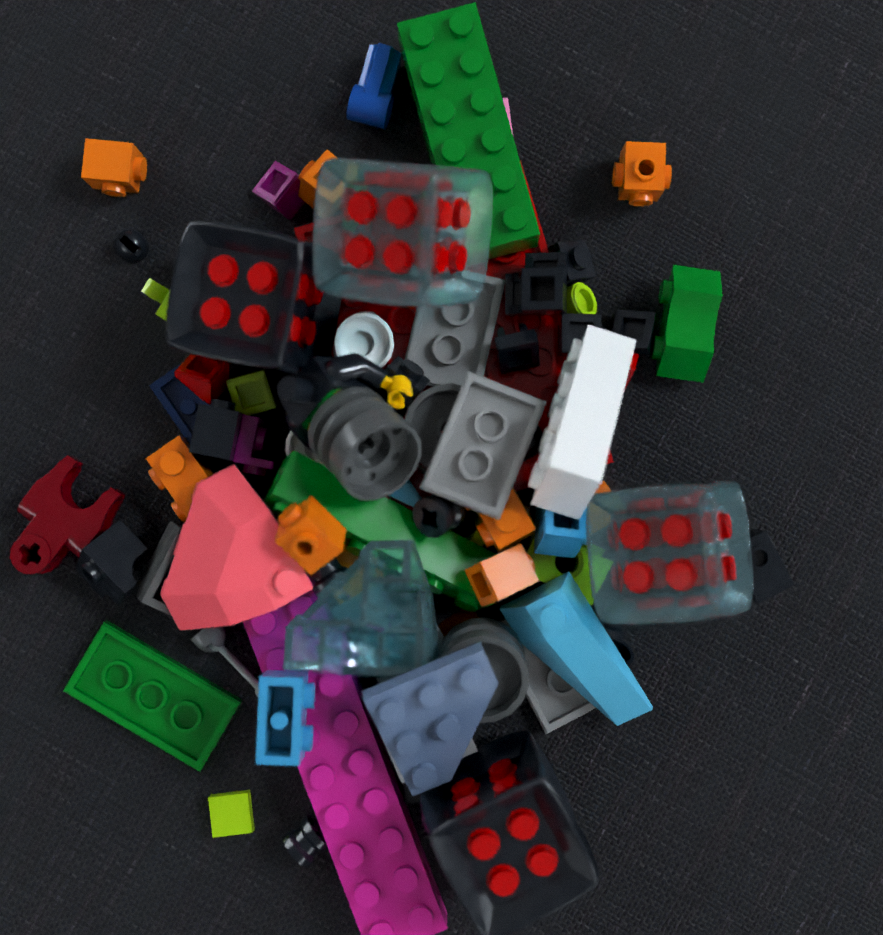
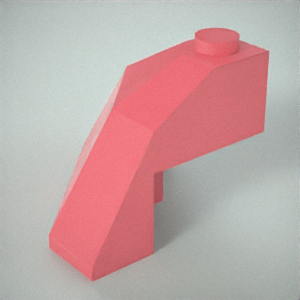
(228, 558)

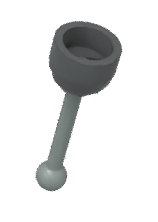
(213, 640)

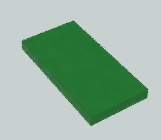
(152, 695)

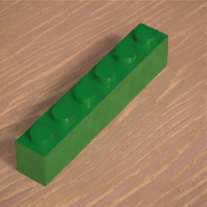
(380, 519)

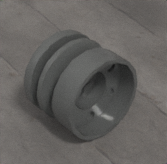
(364, 443)

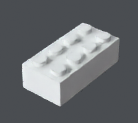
(581, 422)

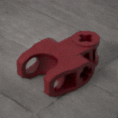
(57, 521)

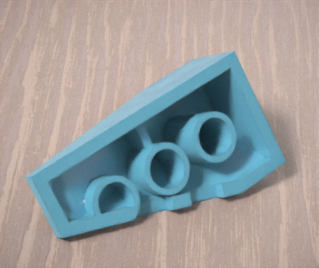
(571, 641)

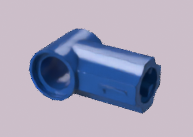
(372, 97)

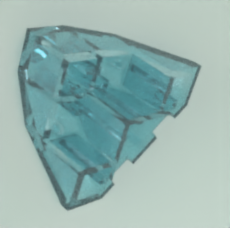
(369, 618)

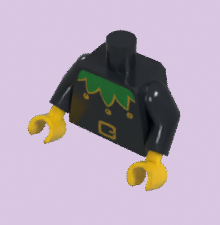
(325, 377)

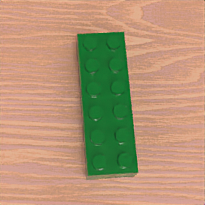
(467, 117)

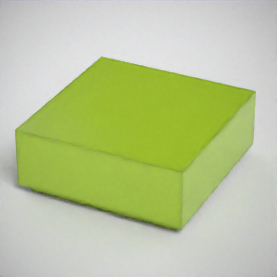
(251, 392)
(231, 813)

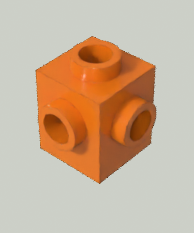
(642, 173)

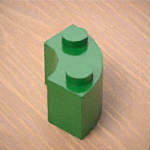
(687, 323)

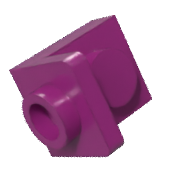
(251, 440)

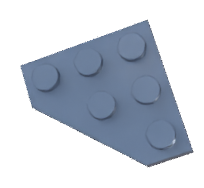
(433, 714)

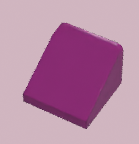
(280, 190)

